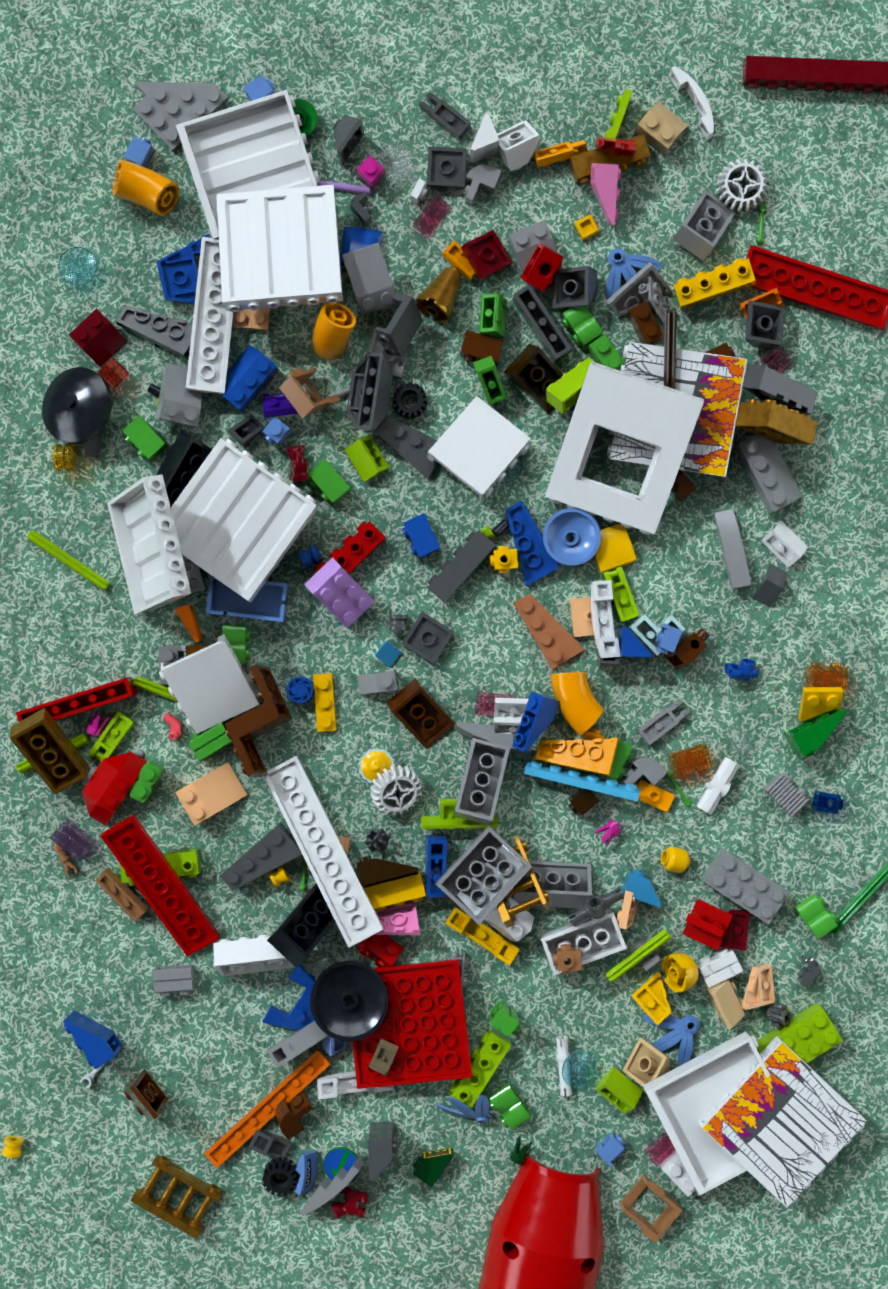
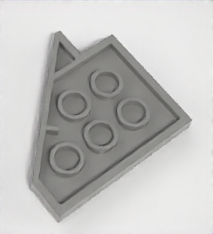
(176, 103)

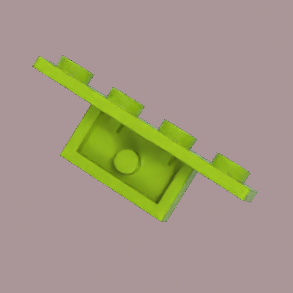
(448, 821)

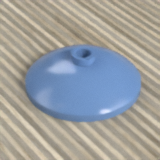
(578, 525)

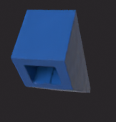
(536, 718)

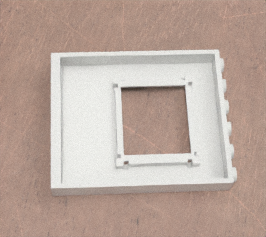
(637, 411)

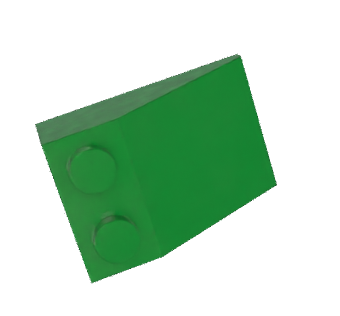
(812, 734)

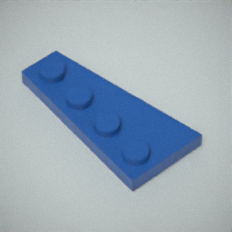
(529, 544)

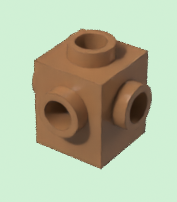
(572, 964)

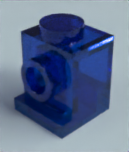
(820, 802)

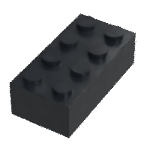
(303, 927)

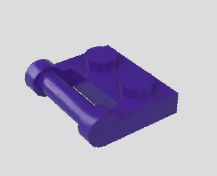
(277, 405)

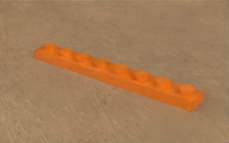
(265, 1109)

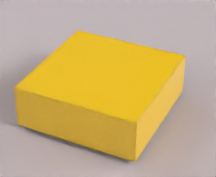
(586, 227)

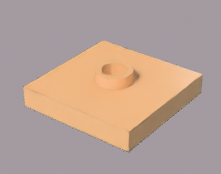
(581, 617)

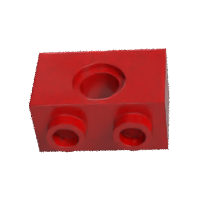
(541, 256)

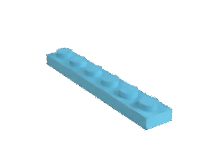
(588, 782)

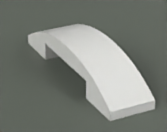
(683, 80)
(603, 620)
(342, 1083)

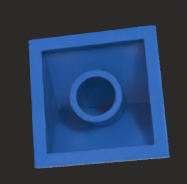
(630, 645)

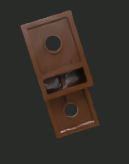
(257, 722)

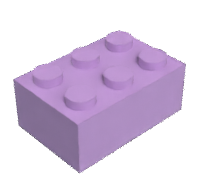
(339, 593)

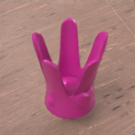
(93, 727)
(613, 830)

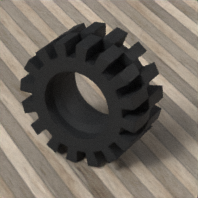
(410, 389)
(277, 1185)

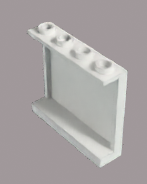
(480, 447)
(210, 685)

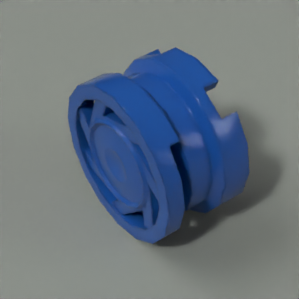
(300, 689)

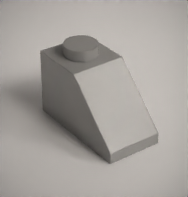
(377, 682)

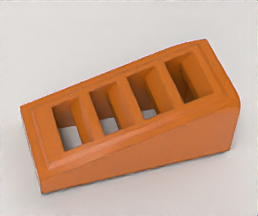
(188, 617)

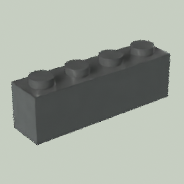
(541, 323)
(461, 566)

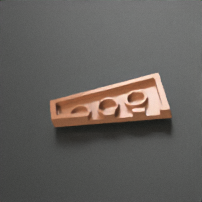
(548, 633)

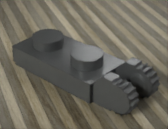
(446, 116)

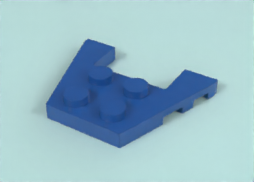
(179, 274)
(301, 1012)

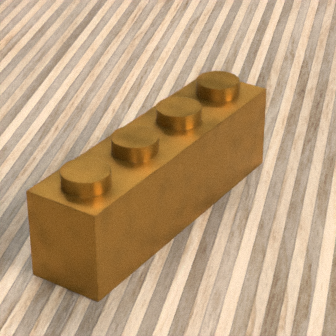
(581, 163)

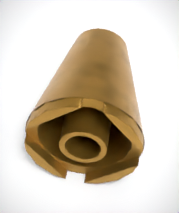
(440, 295)

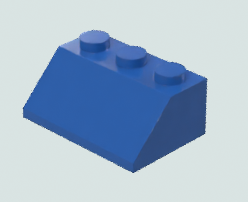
(248, 377)

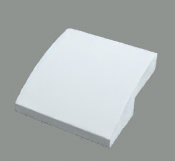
(508, 714)

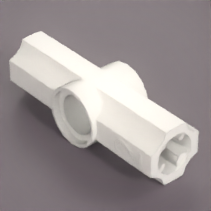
(718, 786)

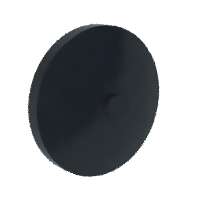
(77, 405)
(349, 1001)

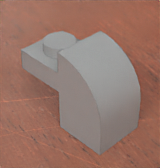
(481, 177)
(647, 767)

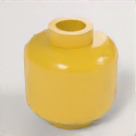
(675, 859)

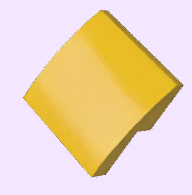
(614, 548)

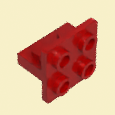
(707, 924)

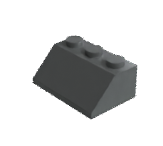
(381, 1146)

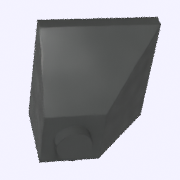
(347, 135)
(574, 287)
(764, 325)

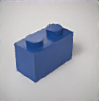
(421, 535)

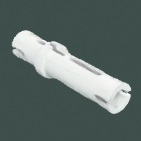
(562, 1054)

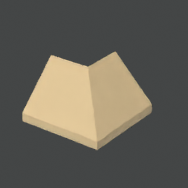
(646, 1063)

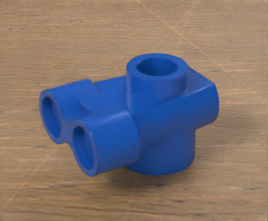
(744, 671)

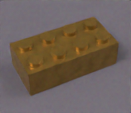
(776, 422)
(49, 751)

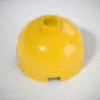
(680, 971)

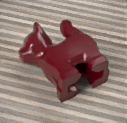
(298, 464)
(351, 1206)

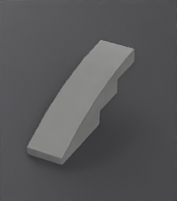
(732, 549)
(487, 733)
(329, 1189)

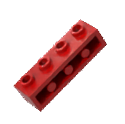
(356, 548)

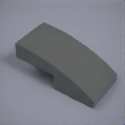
(270, 1143)

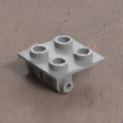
(652, 294)

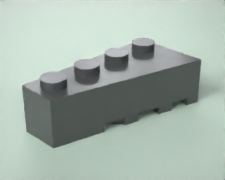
(772, 385)
(267, 854)

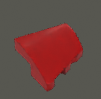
(621, 147)

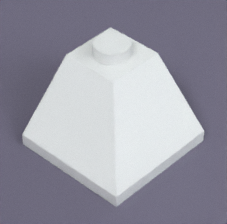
(517, 145)
(522, 922)

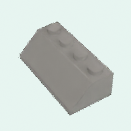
(768, 472)
(565, 884)

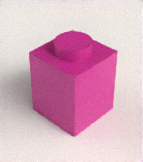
(370, 172)

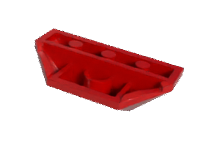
(111, 784)

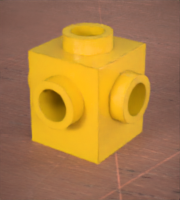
(509, 554)

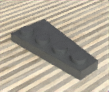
(159, 329)
(408, 443)

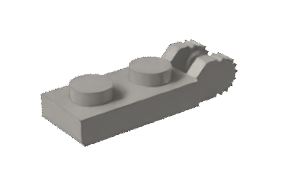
(661, 723)

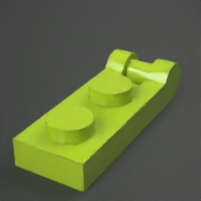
(617, 118)
(622, 595)
(112, 736)

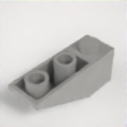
(296, 1043)

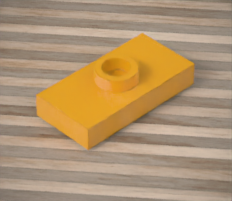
(458, 260)
(654, 795)

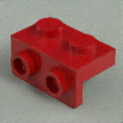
(380, 949)

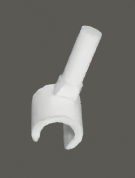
(90, 1076)

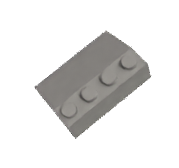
(483, 875)

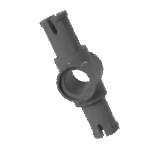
(604, 902)

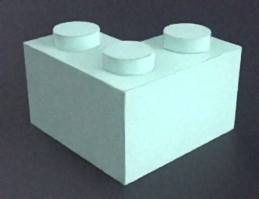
(647, 631)

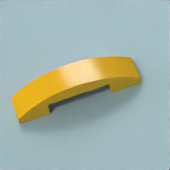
(483, 935)

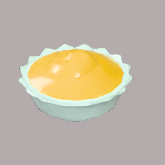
(374, 762)

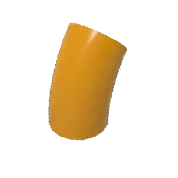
(145, 187)
(333, 330)
(576, 700)

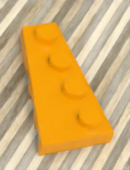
(585, 755)

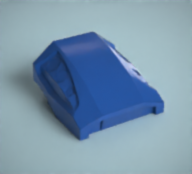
(357, 238)

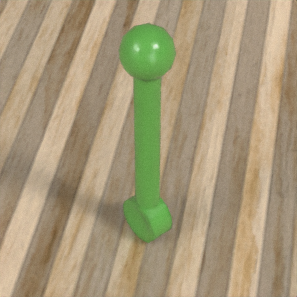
(762, 208)
(687, 802)
(303, 887)

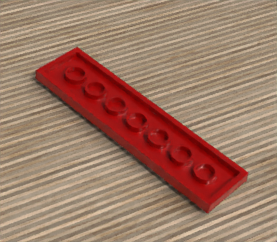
(819, 288)
(160, 885)

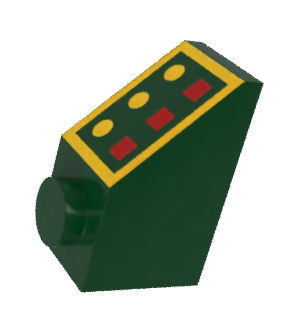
(431, 1165)

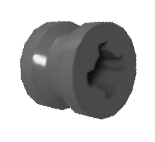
(398, 622)

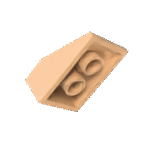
(211, 793)

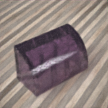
(74, 839)

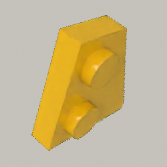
(819, 701)
(653, 999)

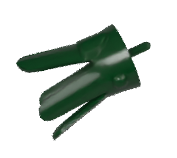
(520, 1157)

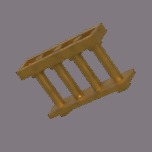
(508, 913)
(160, 1207)

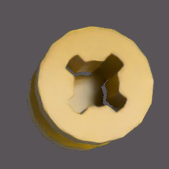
(279, 876)
(12, 1146)

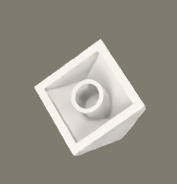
(486, 141)

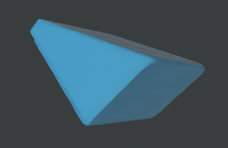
(388, 654)

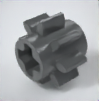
(377, 840)
(778, 1015)

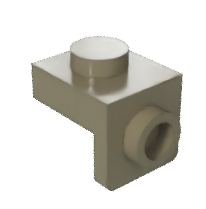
(383, 1057)

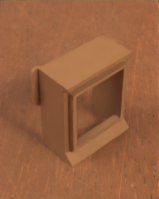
(299, 398)
(663, 1222)

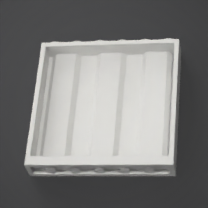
(247, 151)
(279, 248)
(239, 518)
(148, 545)

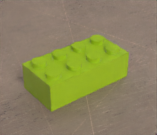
(806, 1034)

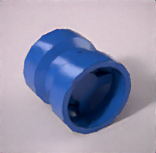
(310, 556)

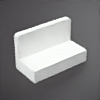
(785, 544)

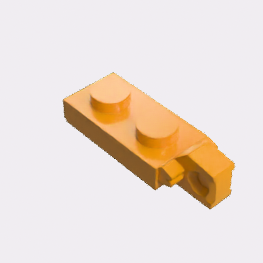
(559, 152)

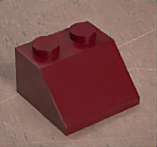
(98, 337)

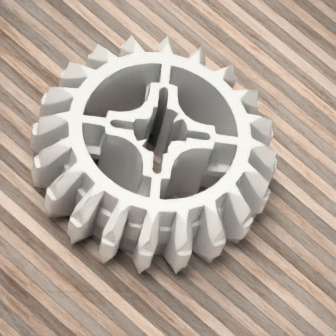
(726, 185)
(405, 795)

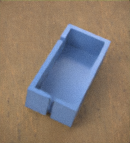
(265, 606)

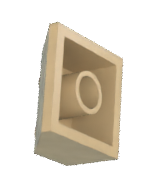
(661, 128)
(726, 1003)

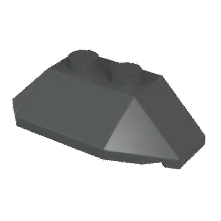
(370, 391)

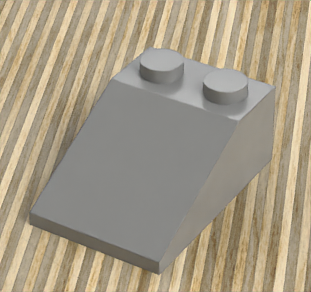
(704, 225)
(525, 242)
(369, 278)
(175, 403)

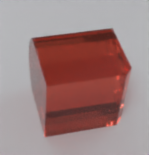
(113, 373)

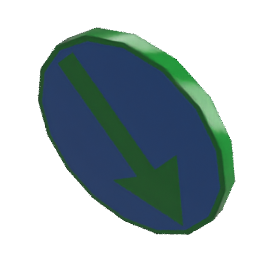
(338, 1158)

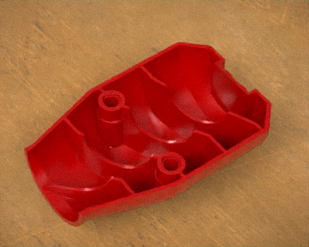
(546, 1232)

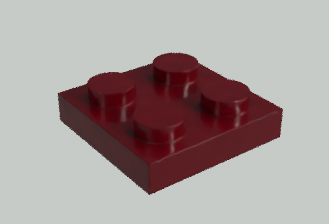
(486, 255)

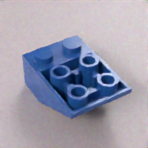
(93, 1038)

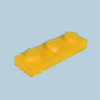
(324, 702)

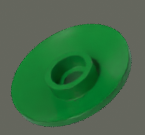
(309, 115)

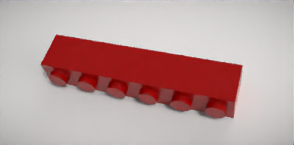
(84, 700)

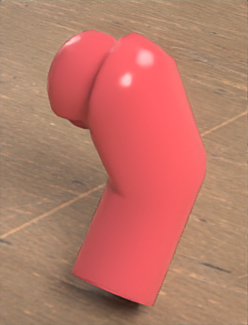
(175, 726)

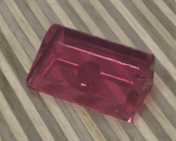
(431, 215)
(778, 359)
(486, 701)
(660, 1149)

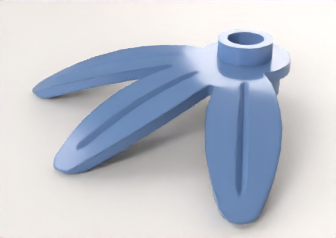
(624, 267)
(673, 1037)
(481, 1112)

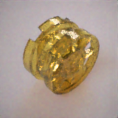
(63, 457)

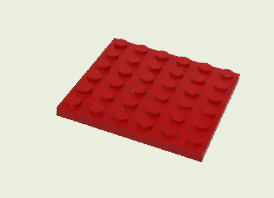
(425, 1023)

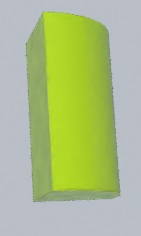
(366, 458)
(619, 1090)

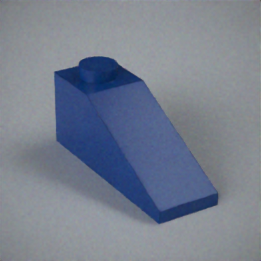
(435, 863)

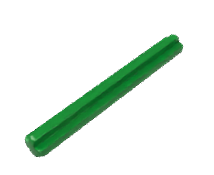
(861, 898)

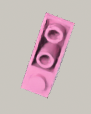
(604, 183)

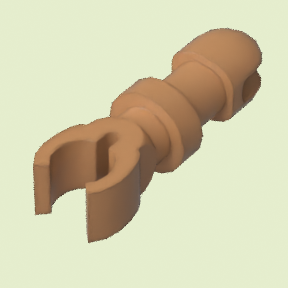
(65, 859)

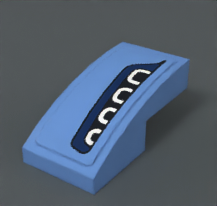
(307, 1169)

